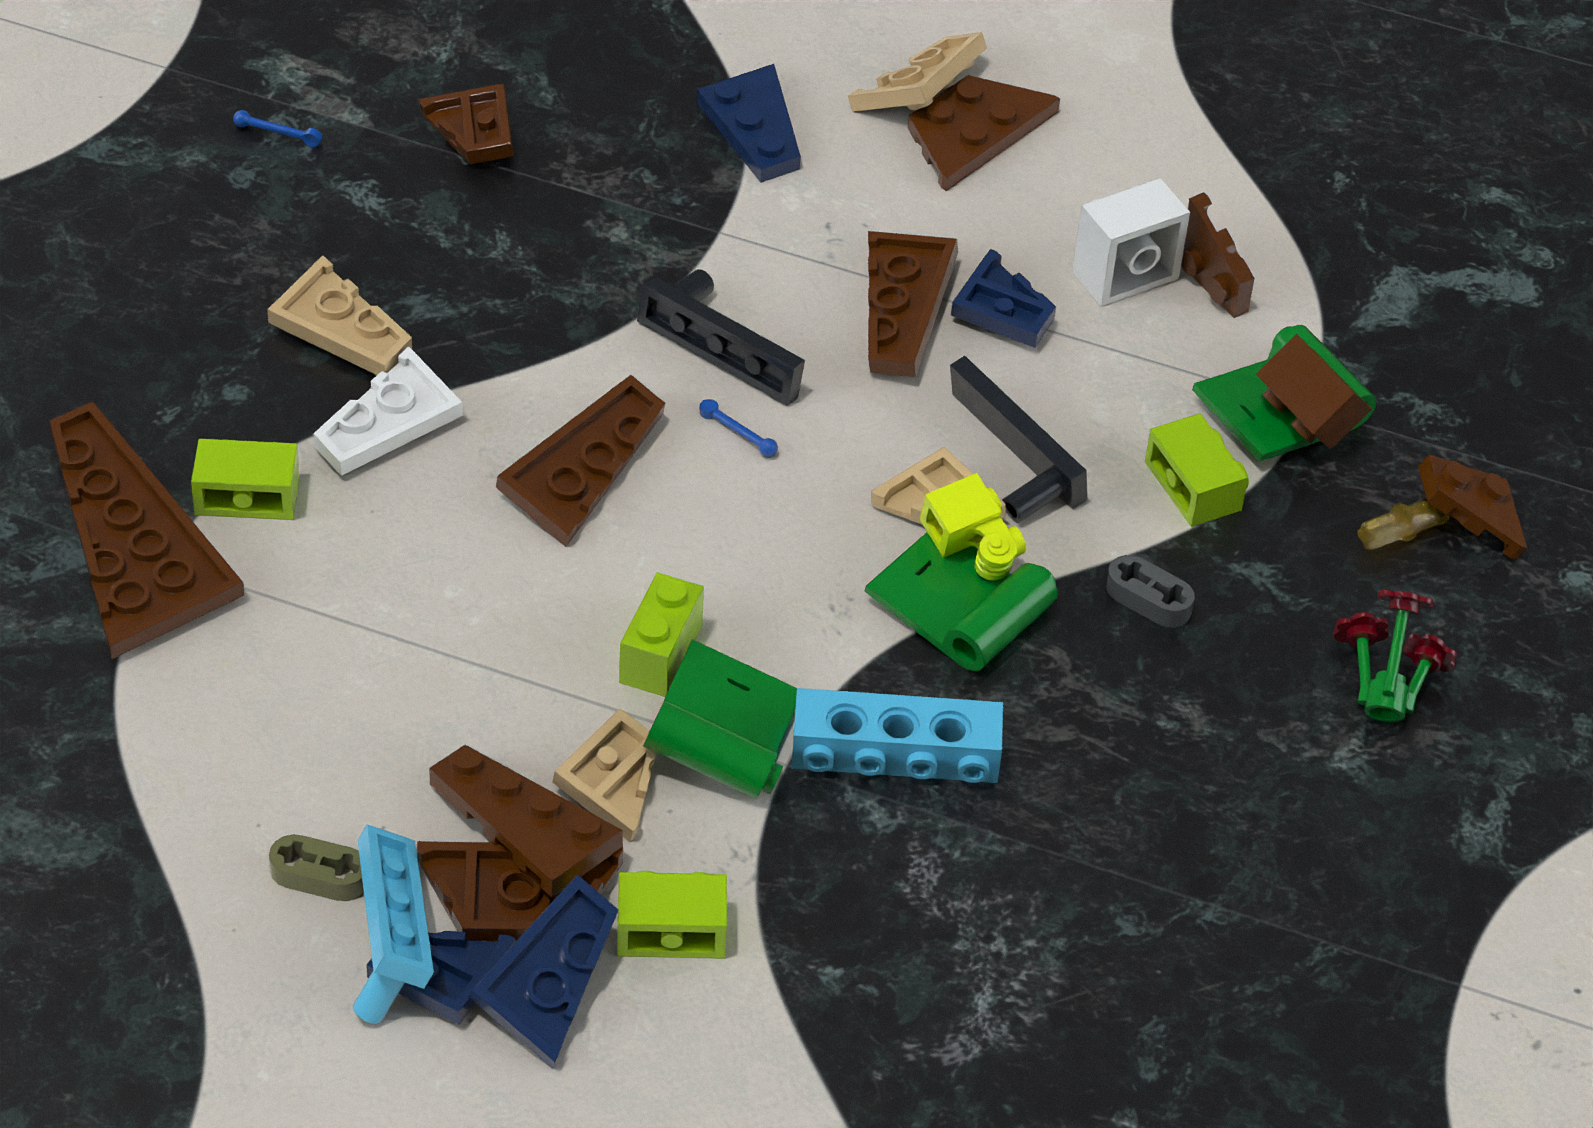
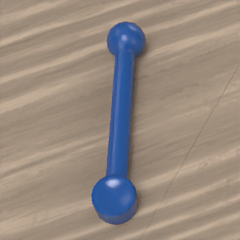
(310, 137)
(710, 409)

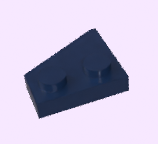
(1004, 303)

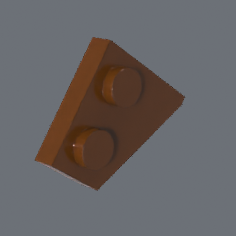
(473, 122)
(1215, 261)
(1474, 499)

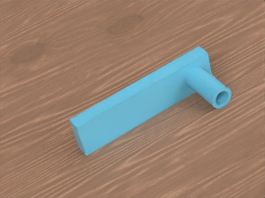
(394, 920)

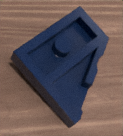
(457, 970)

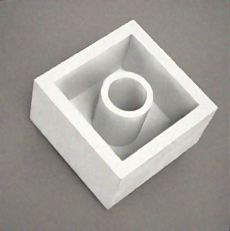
(1130, 242)

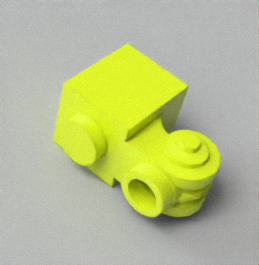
(970, 516)

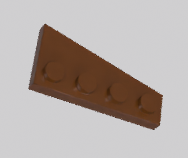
(904, 297)
(580, 461)
(534, 823)

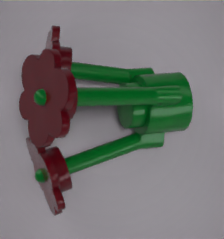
(1387, 695)

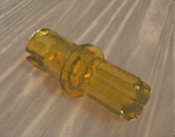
(1400, 523)

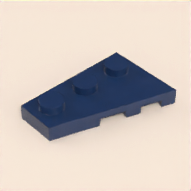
(754, 121)
(547, 970)

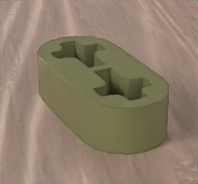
(318, 869)

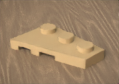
(928, 74)
(338, 320)

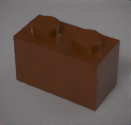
(1313, 393)

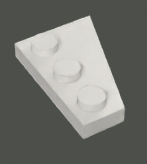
(389, 415)

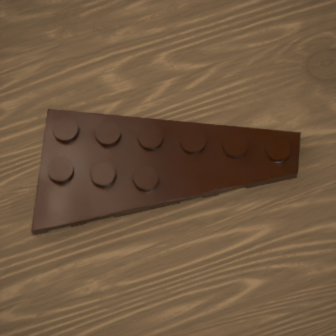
(139, 545)

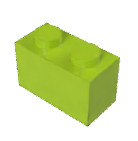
(1196, 469)
(245, 479)
(660, 633)
(672, 915)

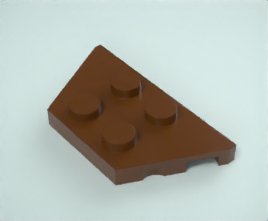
(975, 124)
(488, 891)

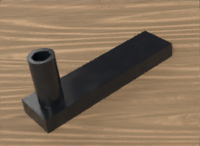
(716, 338)
(1055, 468)

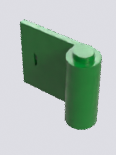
(1244, 410)
(956, 606)
(724, 720)

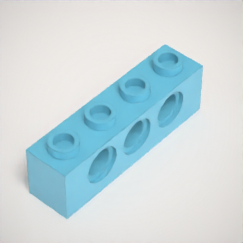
(897, 735)

